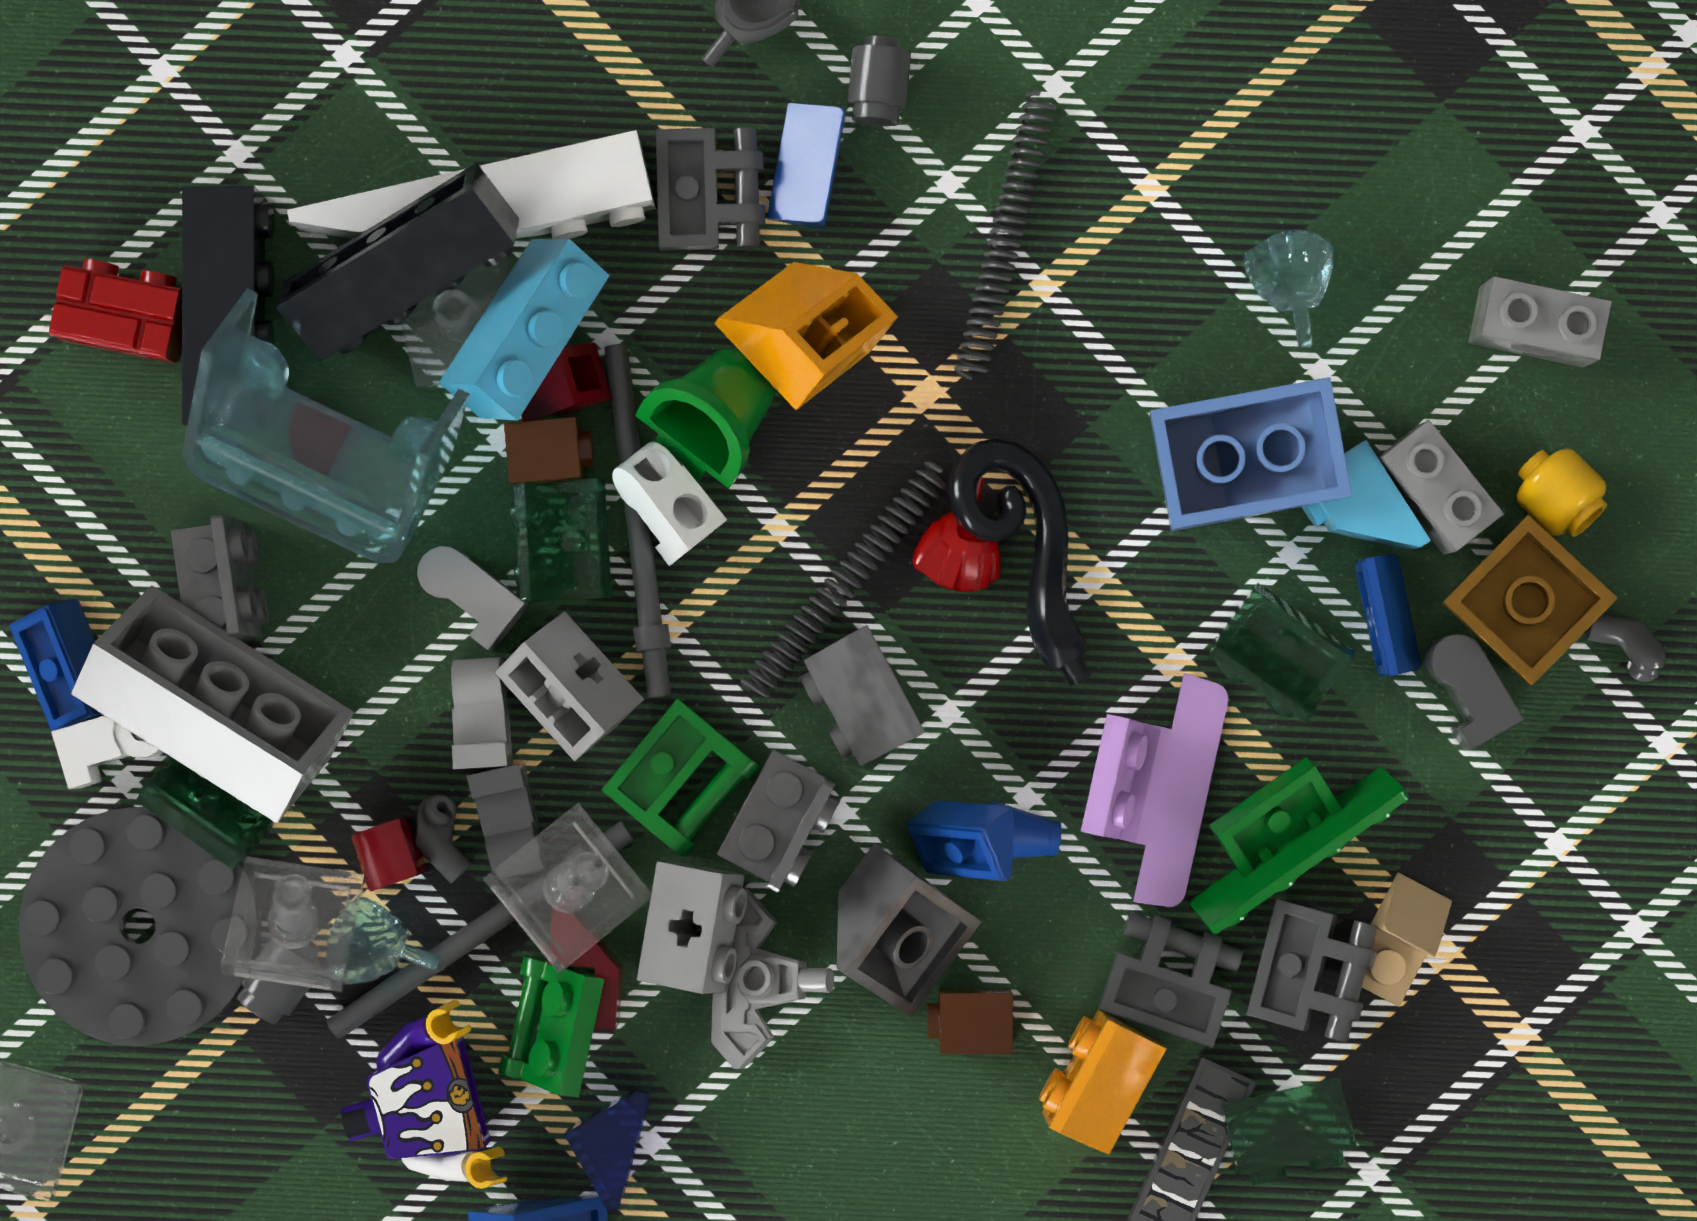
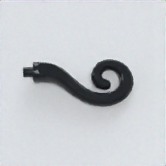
(1047, 608)

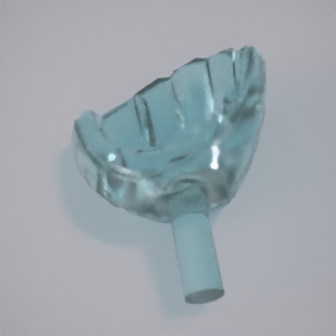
(1292, 274)
(380, 945)

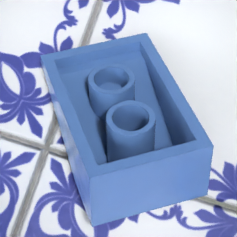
(1250, 454)

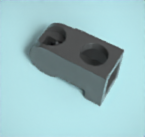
(1474, 688)
(504, 810)

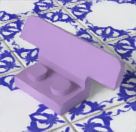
(1155, 787)

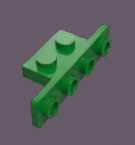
(1286, 833)

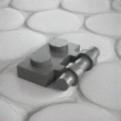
(689, 188)
(1294, 966)
(1166, 998)

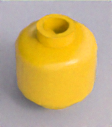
(1561, 492)

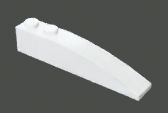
(547, 190)

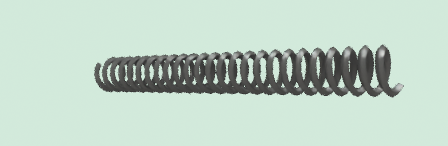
(998, 239)
(842, 586)

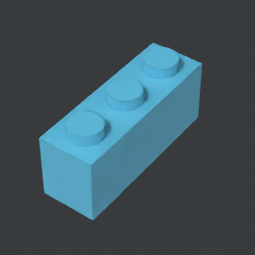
(525, 328)

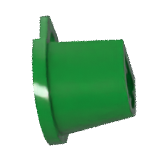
(710, 414)

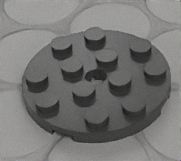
(77, 937)

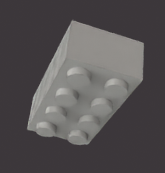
(212, 703)

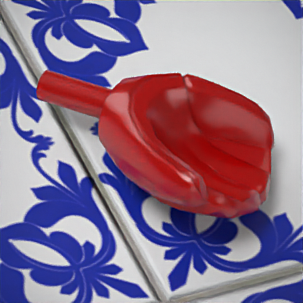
(955, 557)

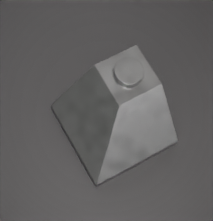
(897, 930)

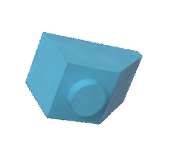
(1375, 509)

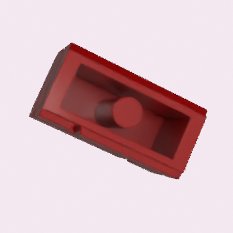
(118, 311)

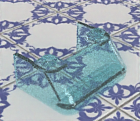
(305, 457)

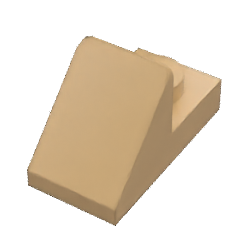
(1407, 930)

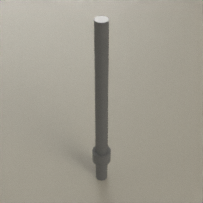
(651, 636)
(450, 951)

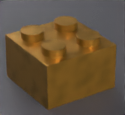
(1529, 600)

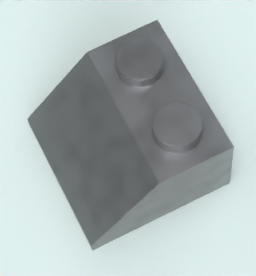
(861, 696)

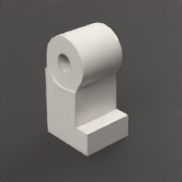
(667, 500)
(94, 744)

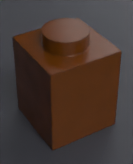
(547, 450)
(972, 1021)

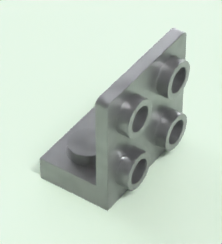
(218, 575)
(778, 819)

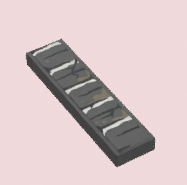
(1191, 1146)

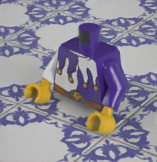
(428, 1103)

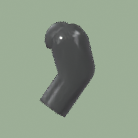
(434, 837)

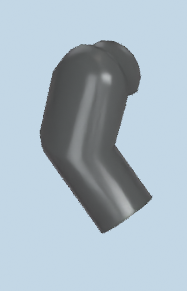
(1635, 639)

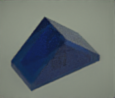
(608, 1143)

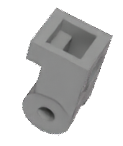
(458, 578)
(480, 715)

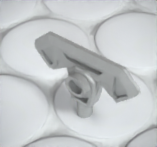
(758, 982)

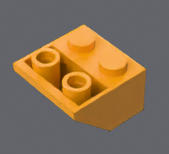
(807, 328)
(1100, 1081)

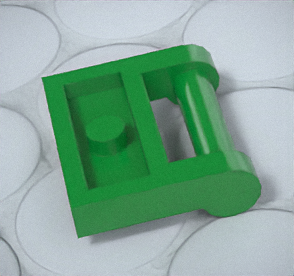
(665, 764)
(565, 1027)

